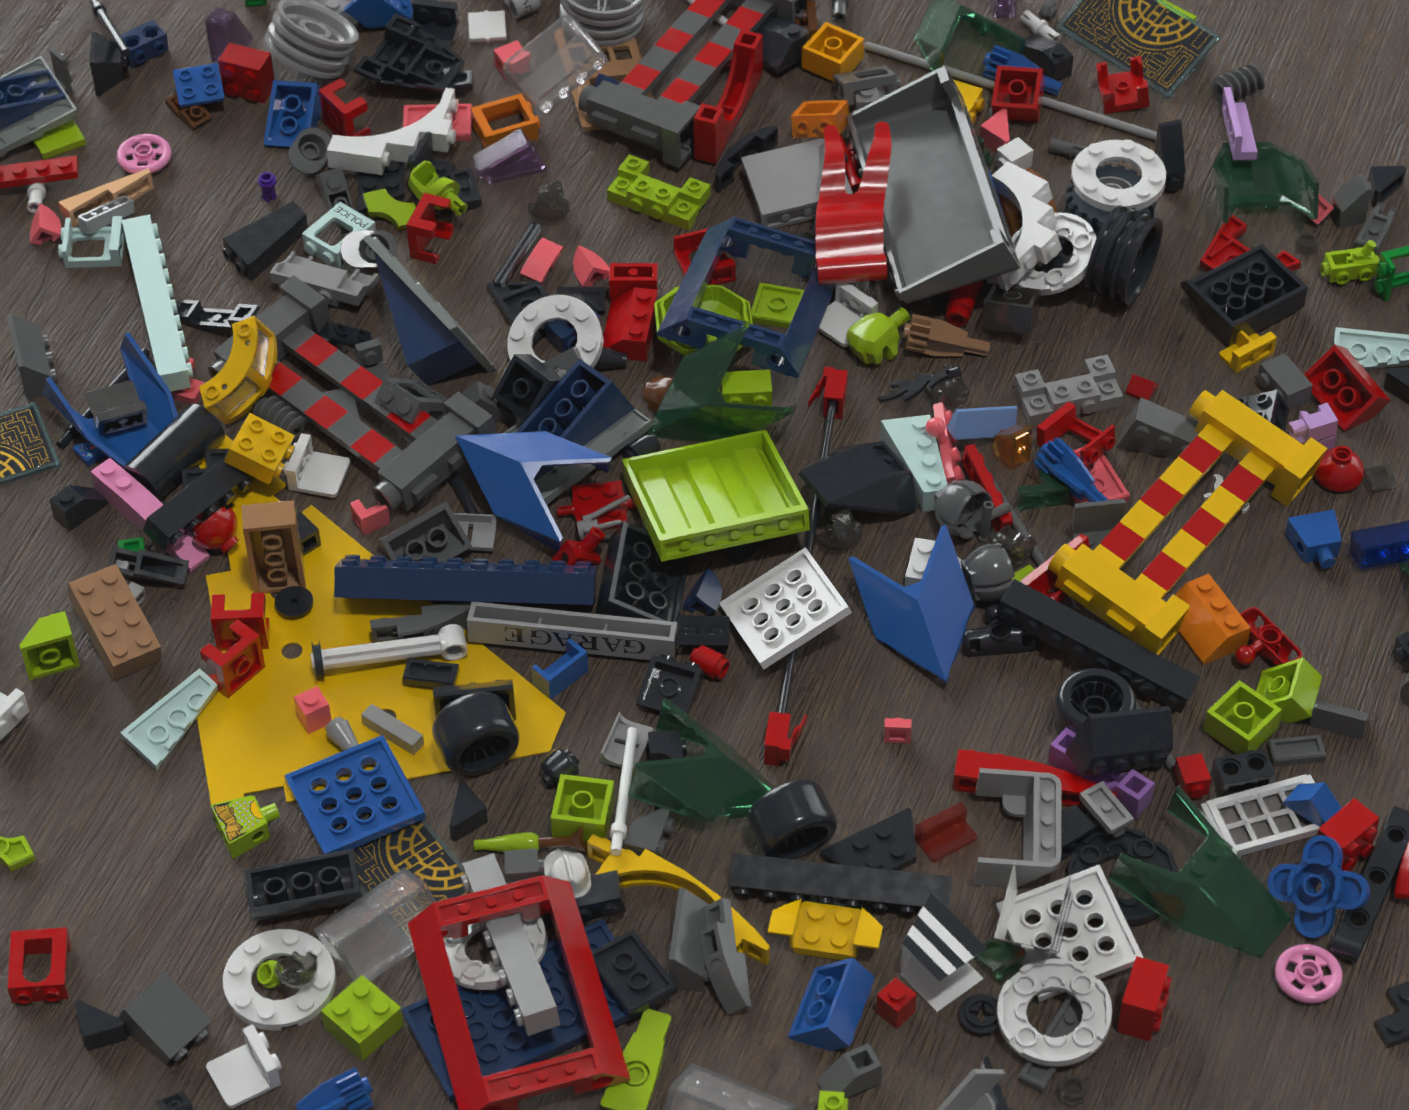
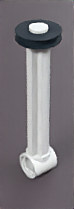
(449, 643)

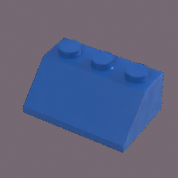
(832, 1005)

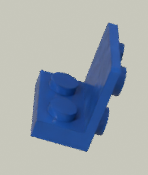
(198, 85)

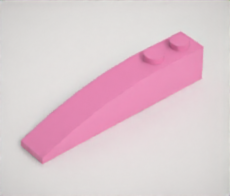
(137, 504)

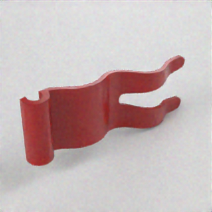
(852, 224)

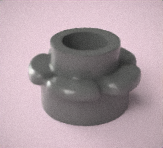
(1048, 9)

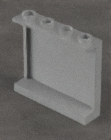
(787, 182)

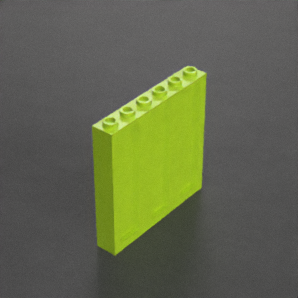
(715, 495)

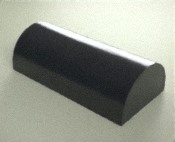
(175, 448)
(303, 885)

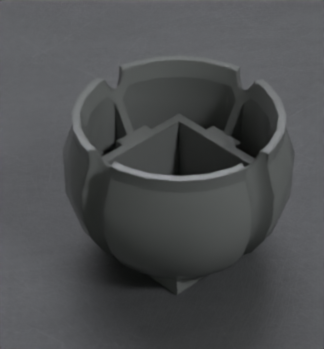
(961, 507)
(988, 572)

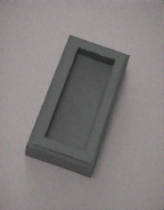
(1296, 750)

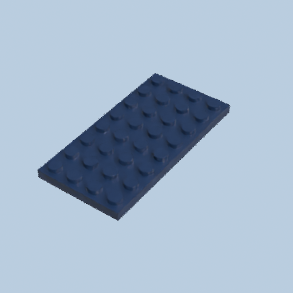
(493, 1026)

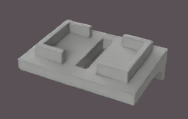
(483, 530)
(614, 752)

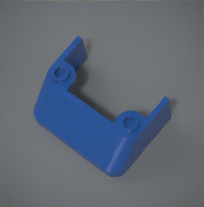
(377, 13)

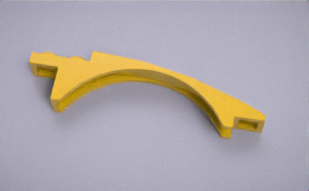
(655, 871)

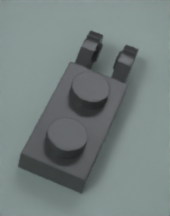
(1376, 227)

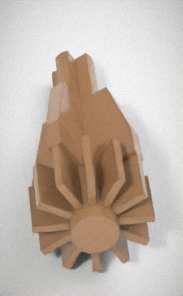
(940, 338)

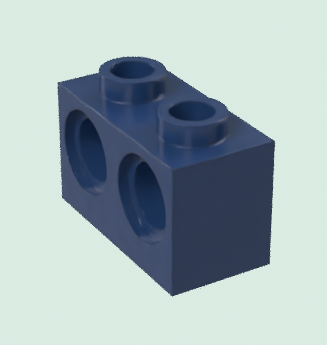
(145, 42)

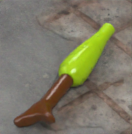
(531, 840)

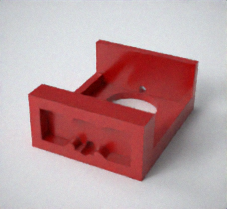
(687, 243)
(1065, 420)
(38, 942)

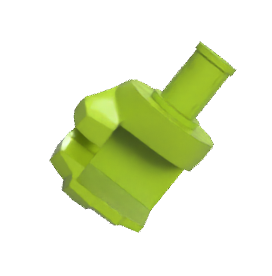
(425, 180)
(876, 336)

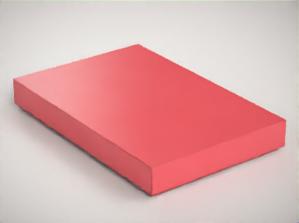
(460, 123)
(1105, 480)

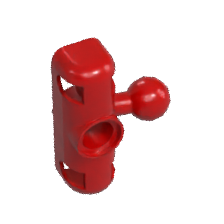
(1267, 641)

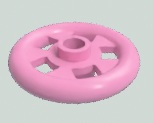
(144, 153)
(1322, 959)

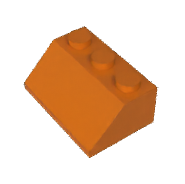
(1212, 622)

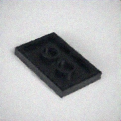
(633, 974)

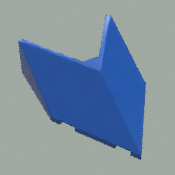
(506, 474)
(922, 619)

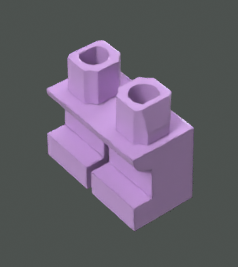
(1319, 426)

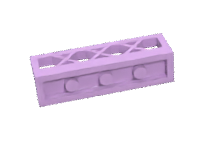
(1238, 128)

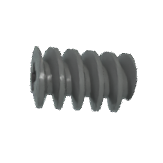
(1241, 81)
(280, 415)

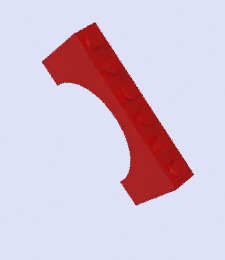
(715, 124)

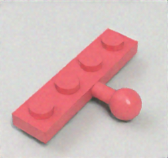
(949, 452)

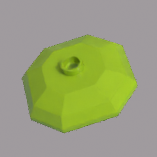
(714, 299)

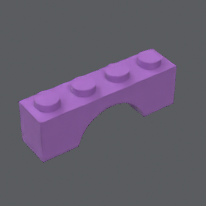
(1132, 788)

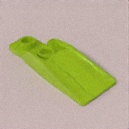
(644, 1062)

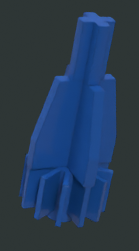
(1004, 57)
(1062, 463)
(342, 1092)

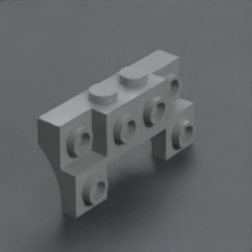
(326, 280)
(1088, 392)

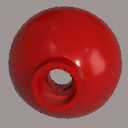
(1340, 470)
(218, 531)

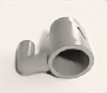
(521, 8)

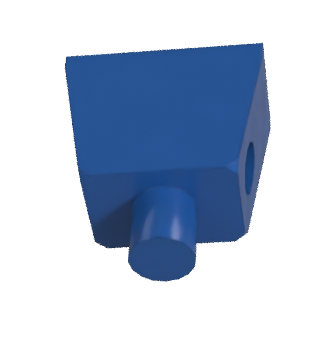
(1315, 537)

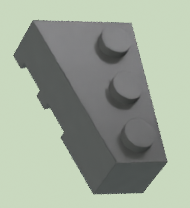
(1156, 430)

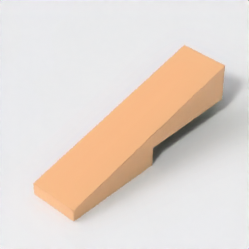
(130, 186)

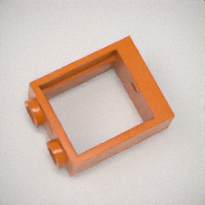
(500, 109)
(817, 116)

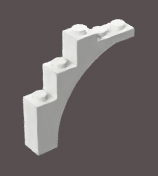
(374, 152)
(1036, 239)

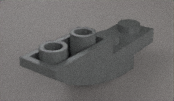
(427, 624)
(723, 962)

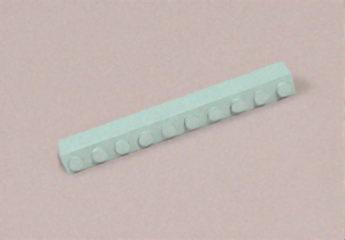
(156, 304)

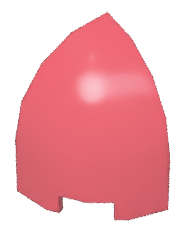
(44, 226)
(589, 266)

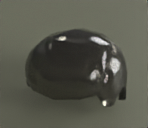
(297, 970)

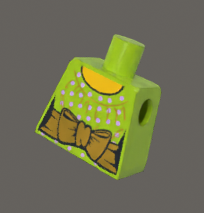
(243, 823)

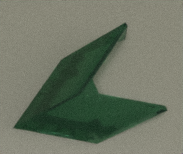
(940, 25)
(695, 405)
(698, 785)

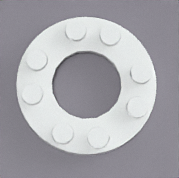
(1107, 198)
(1057, 280)
(550, 309)
(1058, 975)
(483, 976)
(269, 1013)

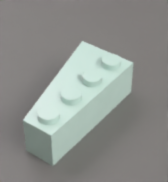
(918, 453)

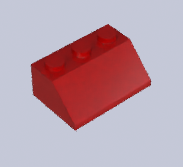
(631, 323)
(1346, 388)

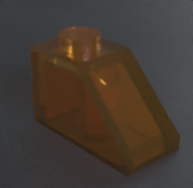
(1014, 445)

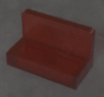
(945, 832)

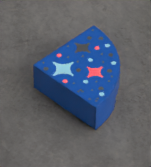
(88, 453)

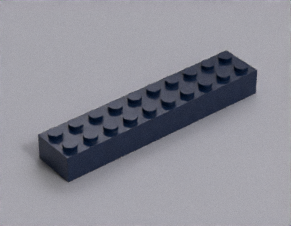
(465, 580)

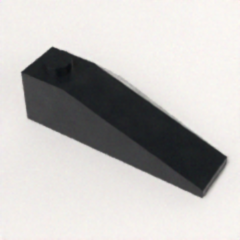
(782, 43)

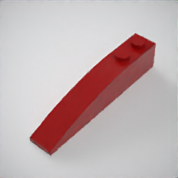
(971, 761)

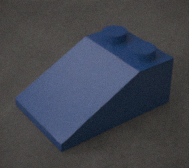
(291, 110)

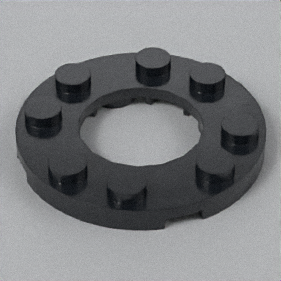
(1133, 843)

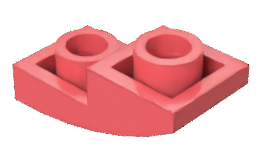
(541, 260)

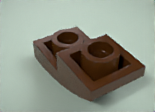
(191, 116)

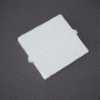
(487, 26)

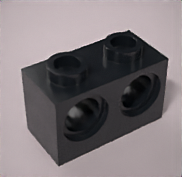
(1237, 772)

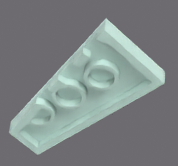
(1374, 348)
(167, 721)

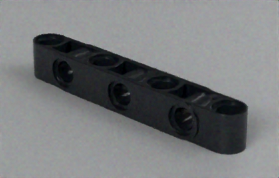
(1382, 870)

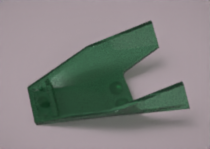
(1269, 181)
(1212, 893)

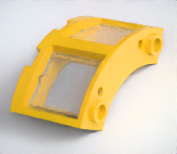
(244, 374)

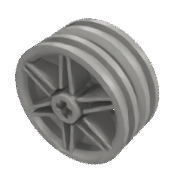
(607, 20)
(310, 38)

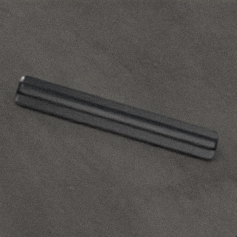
(517, 254)

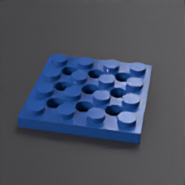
(361, 781)

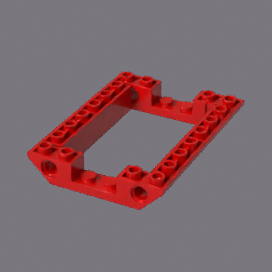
(583, 1070)

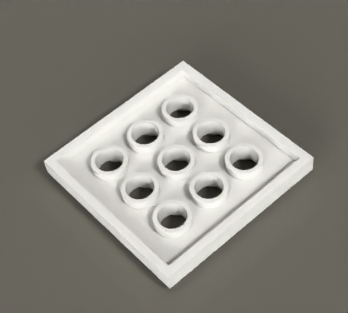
(800, 608)
(1103, 906)

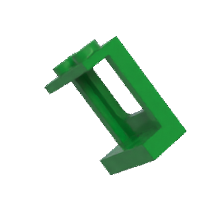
(1386, 277)

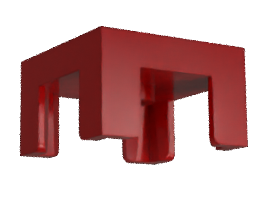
(1124, 89)
(339, 116)
(424, 226)
(252, 617)
(238, 663)

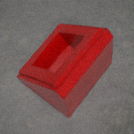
(1141, 387)

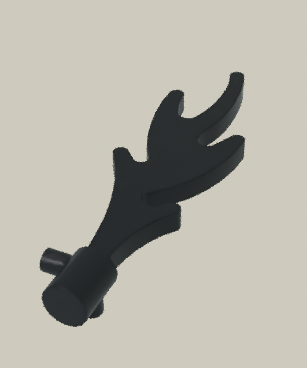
(915, 387)

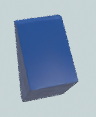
(1313, 802)

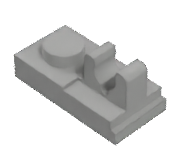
(1106, 809)

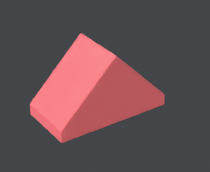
(995, 131)

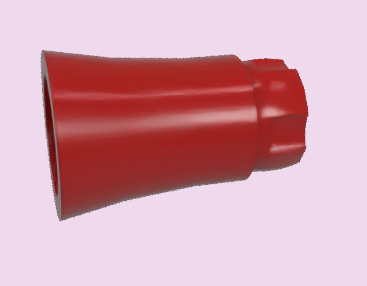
(961, 304)

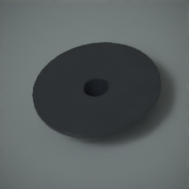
(293, 601)

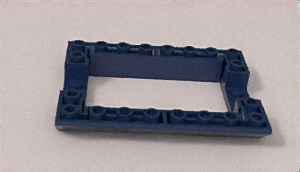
(772, 349)

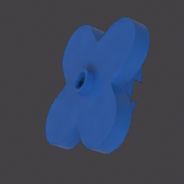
(1299, 884)

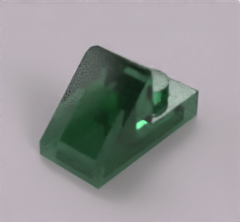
(1046, 493)
(1002, 957)

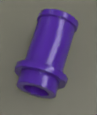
(267, 183)

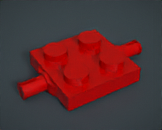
(594, 496)

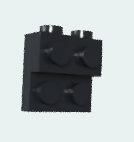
(671, 680)

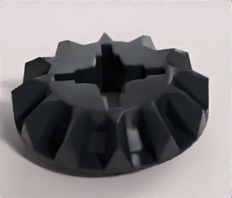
(970, 1009)

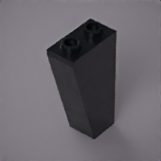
(264, 240)

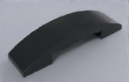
(757, 141)
(212, 320)

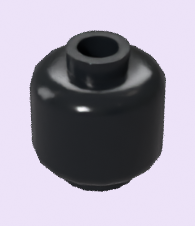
(558, 763)

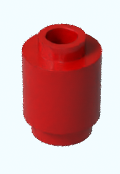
(710, 661)

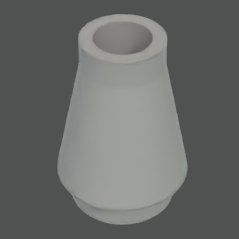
(341, 733)

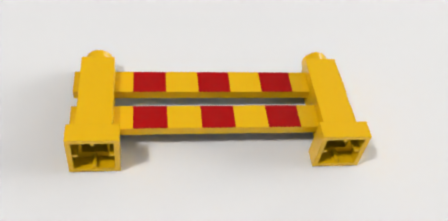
(1137, 604)

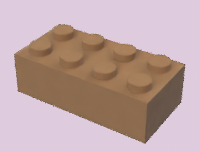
(273, 546)
(114, 622)

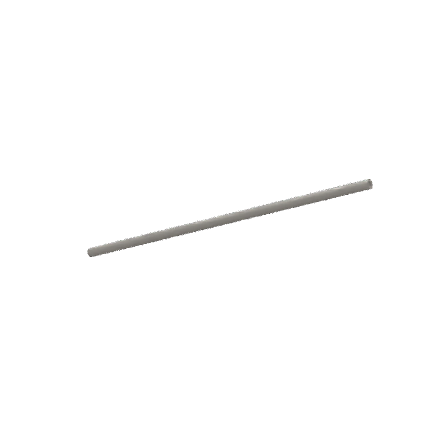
(986, 83)

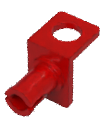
(582, 550)

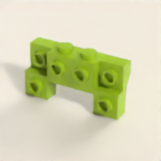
(655, 198)

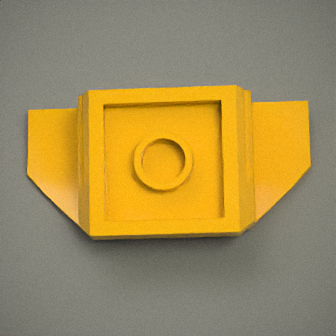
(825, 929)

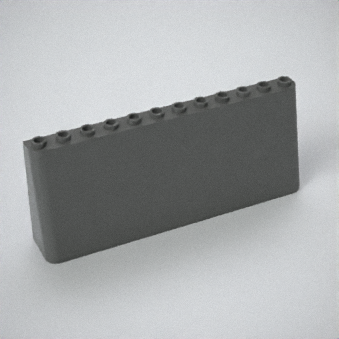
(939, 200)

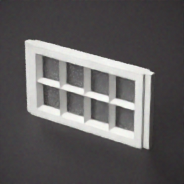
(1258, 818)

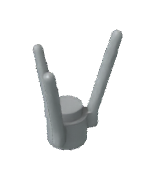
(585, 525)

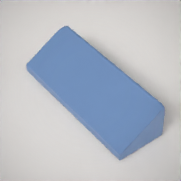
(981, 422)

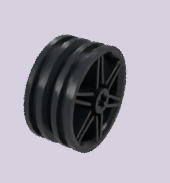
(1124, 255)

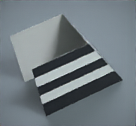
(1008, 907)
(938, 955)

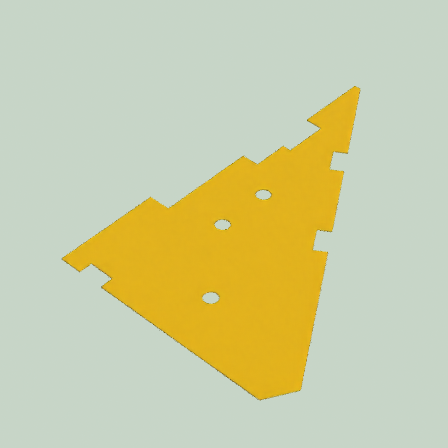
(256, 731)

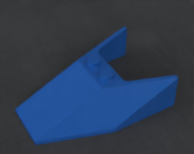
(151, 389)

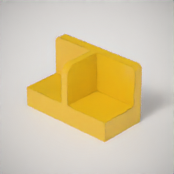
(1248, 350)

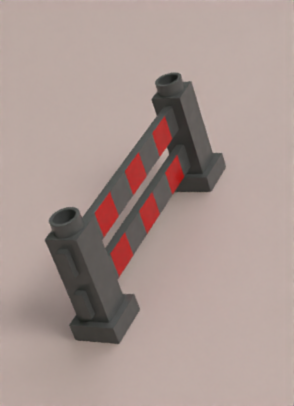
(669, 120)
(403, 474)

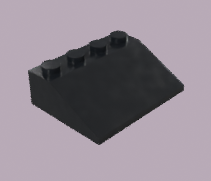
(1247, 293)
(637, 581)

